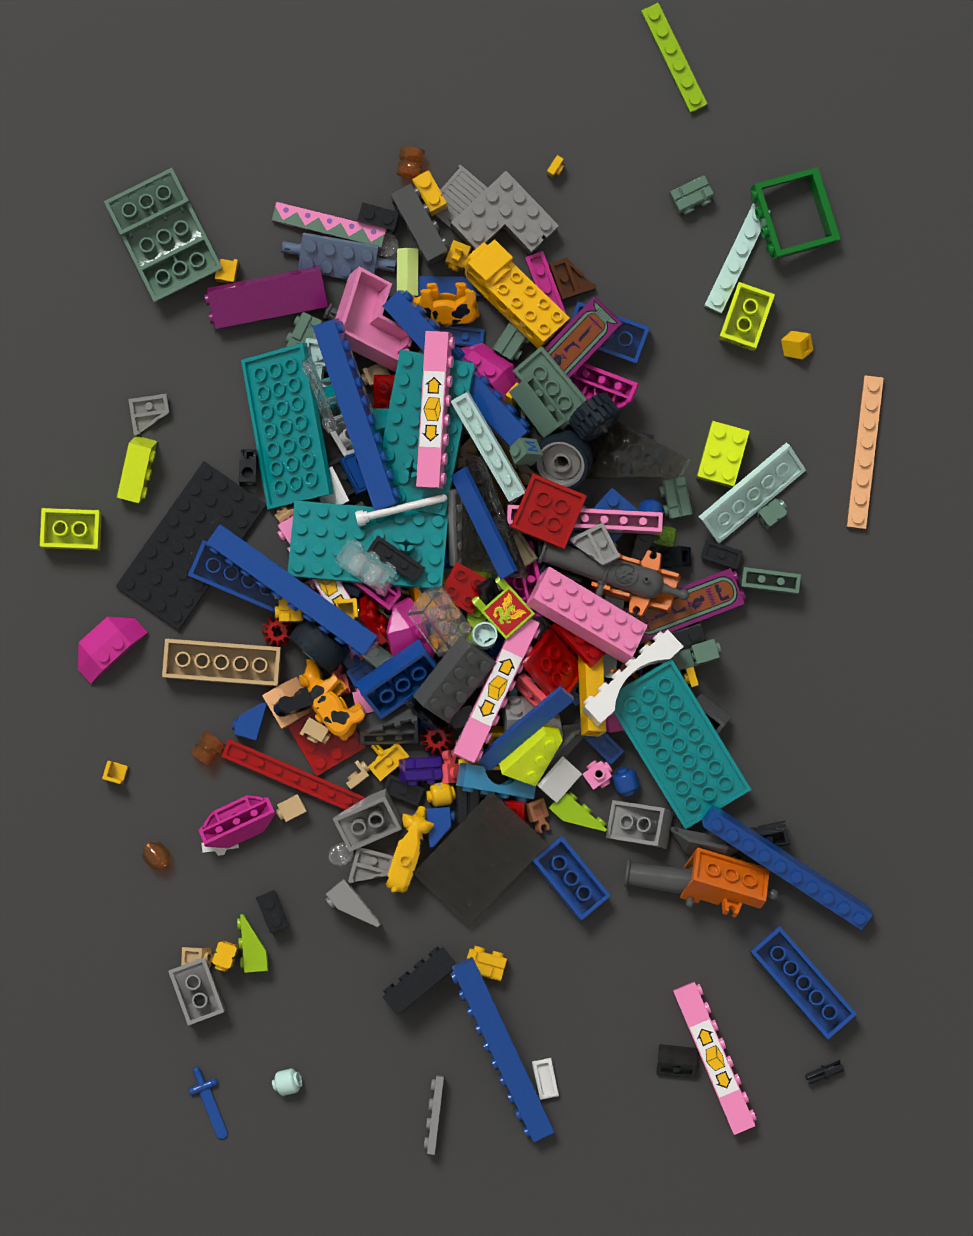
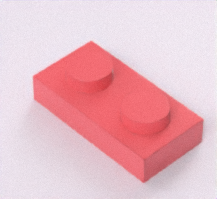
(529, 689)

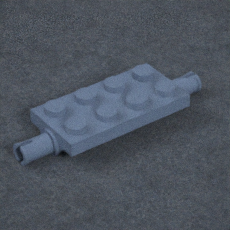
(337, 256)

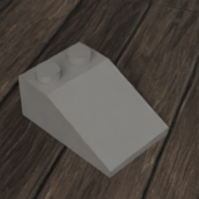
(517, 708)
(368, 820)
(639, 824)
(348, 901)
(197, 991)

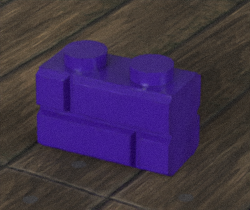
(420, 769)

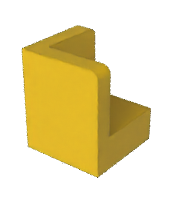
(229, 271)
(797, 344)
(349, 606)
(115, 772)

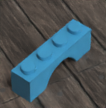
(475, 777)

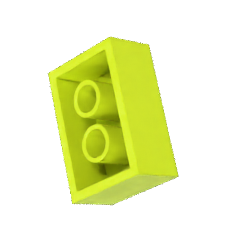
(746, 316)
(722, 454)
(70, 529)

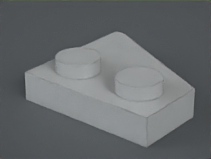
(147, 411)
(597, 544)
(369, 865)

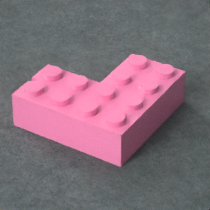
(364, 322)

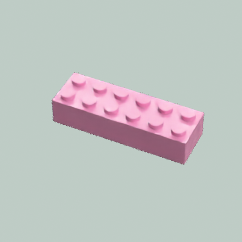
(586, 615)

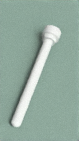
(364, 517)

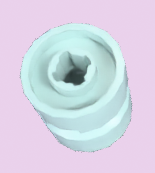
(484, 635)

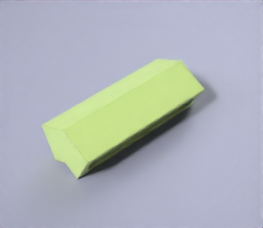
(407, 270)

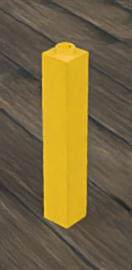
(589, 681)

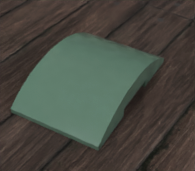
(163, 235)

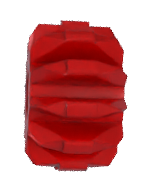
(271, 634)
(440, 743)

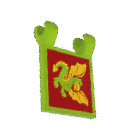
(506, 611)

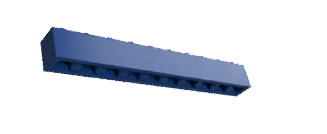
(489, 401)
(356, 413)
(293, 590)
(787, 867)
(502, 1048)

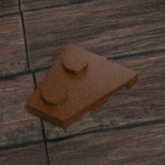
(569, 280)

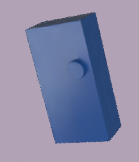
(626, 341)
(397, 679)
(570, 878)

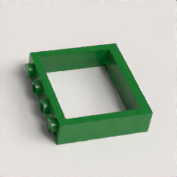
(822, 204)

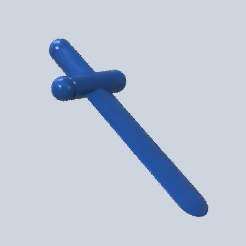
(209, 1102)

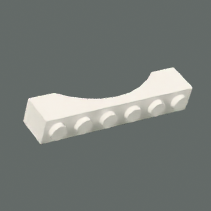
(603, 704)

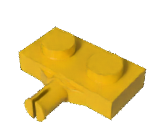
(386, 760)

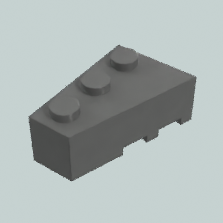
(395, 728)

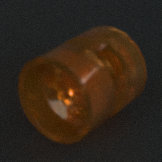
(410, 169)
(207, 748)

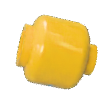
(440, 794)

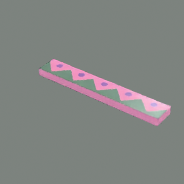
(328, 224)

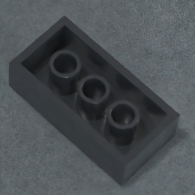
(417, 982)

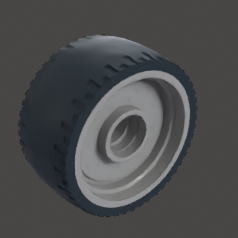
(574, 449)
(318, 645)

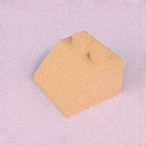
(286, 689)

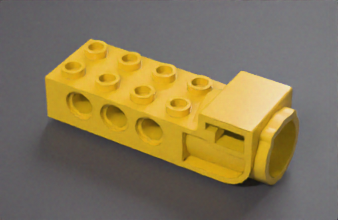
(514, 294)

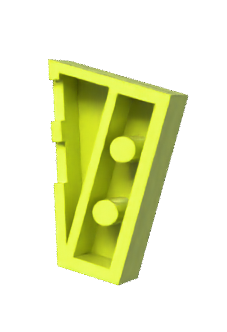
(137, 469)
(533, 756)

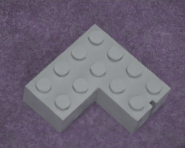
(506, 207)

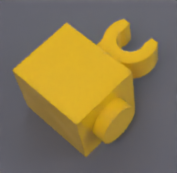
(457, 255)

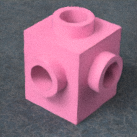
(590, 776)

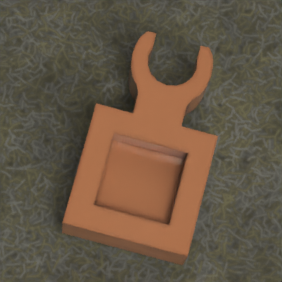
(536, 813)

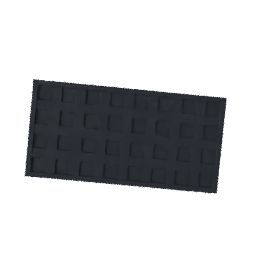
(161, 568)

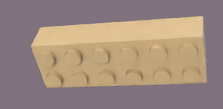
(221, 662)

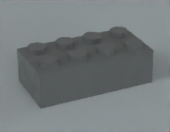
(419, 225)
(454, 679)

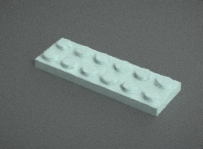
(752, 493)

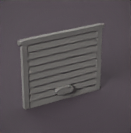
(459, 194)

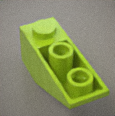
(570, 811)
(254, 952)

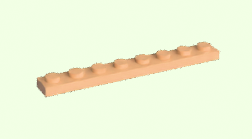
(865, 452)

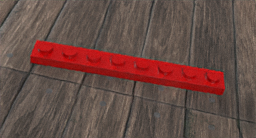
(290, 775)

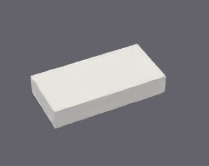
(545, 1078)

